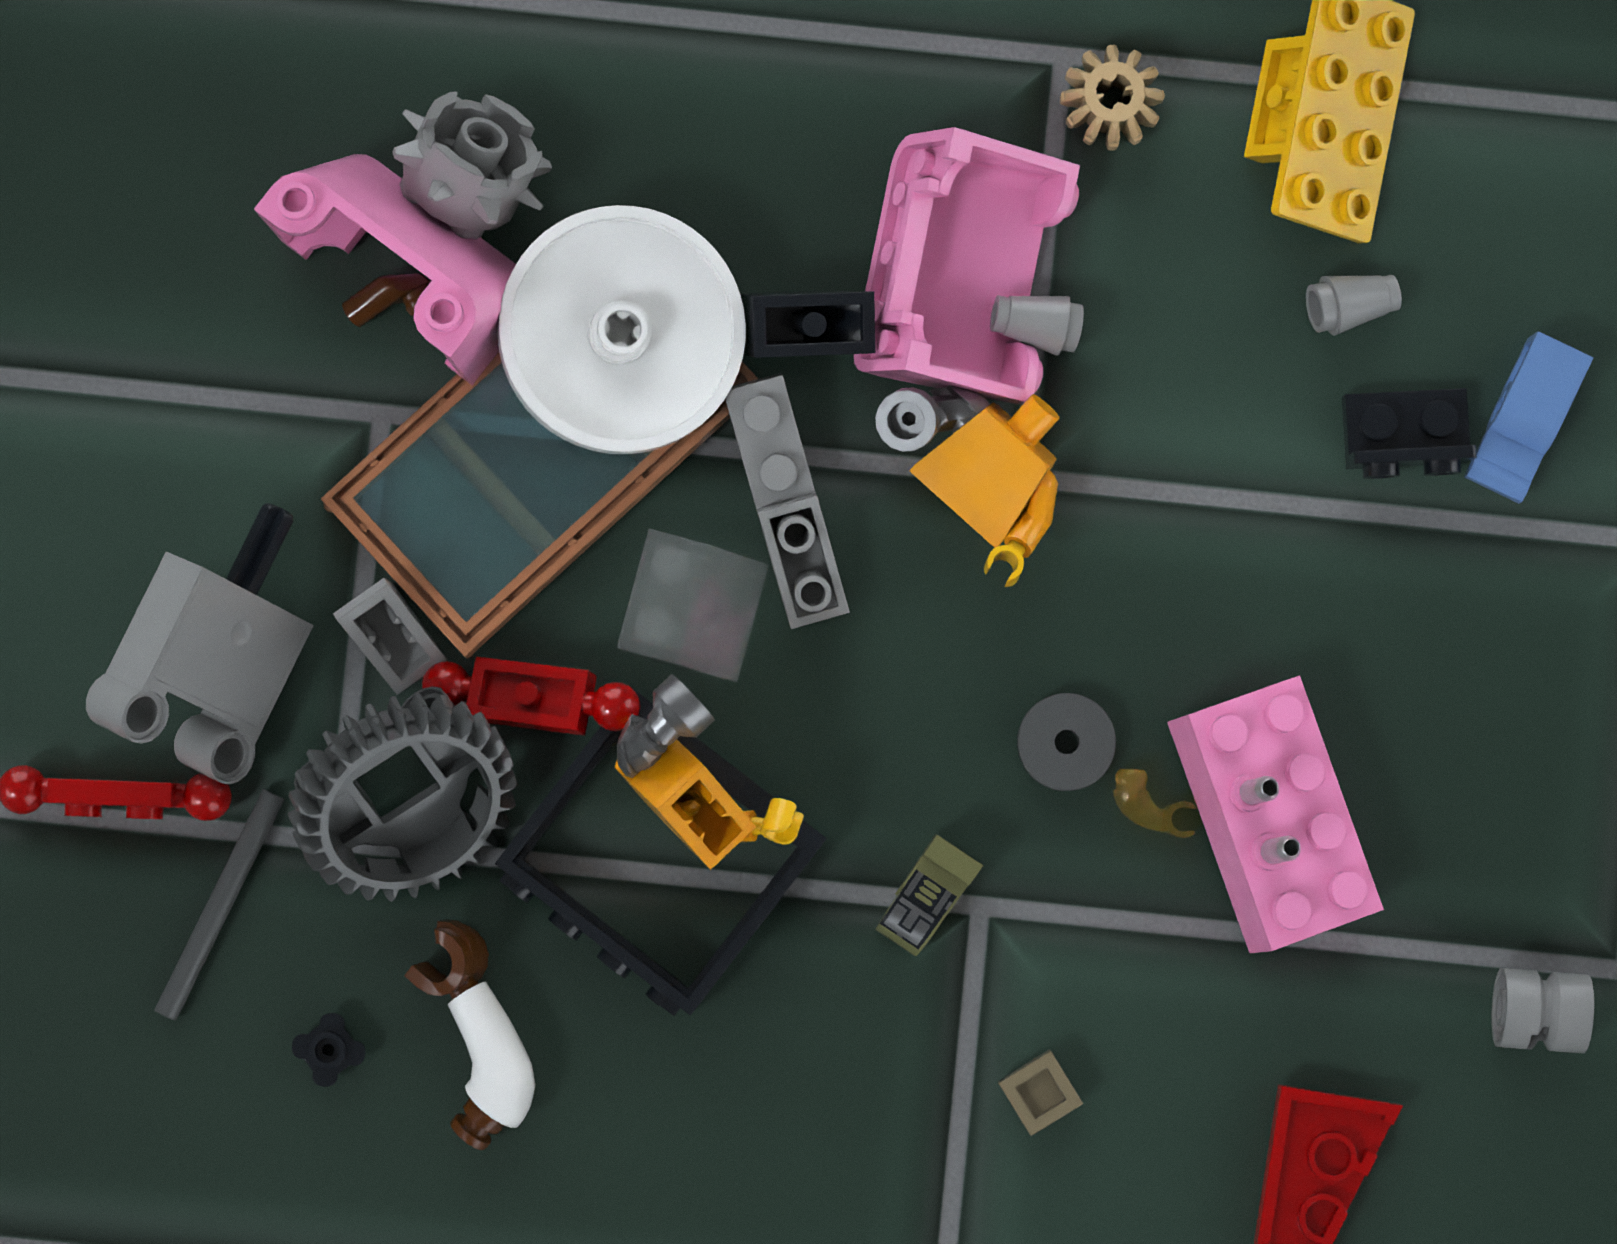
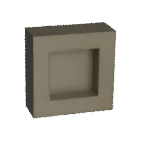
(1040, 1092)

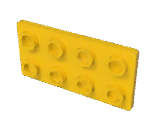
(1330, 113)

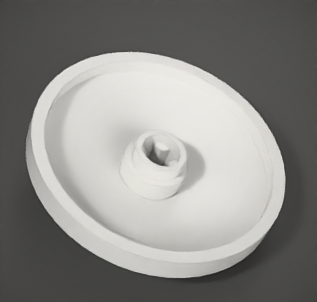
(621, 329)

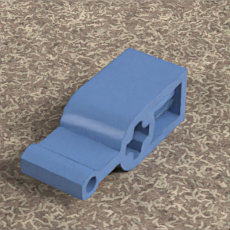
(1528, 415)

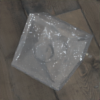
(692, 606)

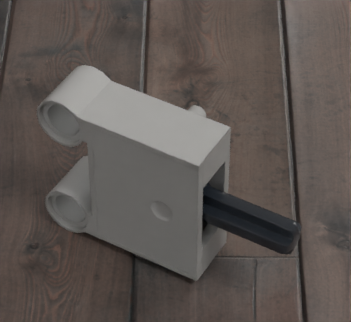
(210, 647)

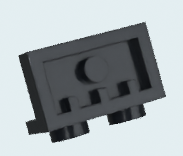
(1407, 430)

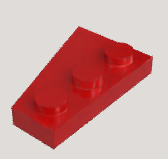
(1317, 1162)

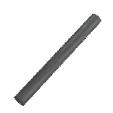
(219, 904)

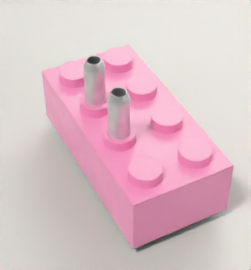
(1275, 816)

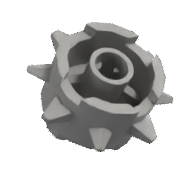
(470, 163)

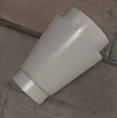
(1350, 301)
(1039, 321)

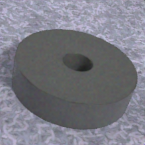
(1094, 742)

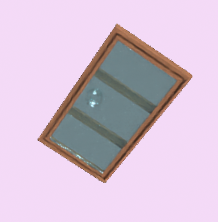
(488, 505)

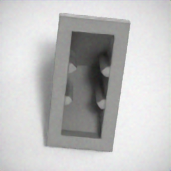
(390, 635)

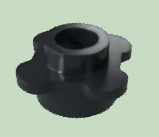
(332, 1032)

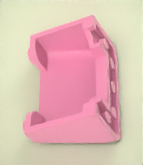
(360, 195)
(951, 236)

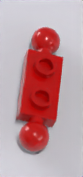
(535, 695)
(26, 789)

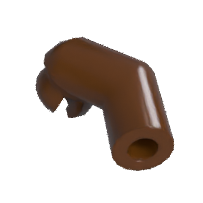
(382, 293)

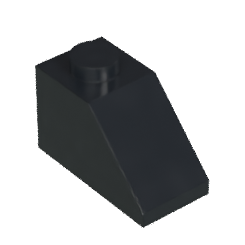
(809, 323)

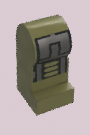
(927, 895)

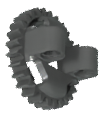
(429, 828)

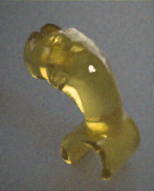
(1138, 807)

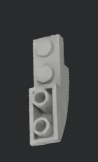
(786, 501)

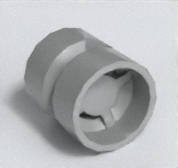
(1542, 1010)

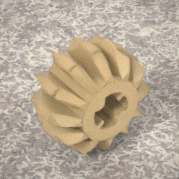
(1121, 116)

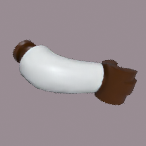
(501, 1069)

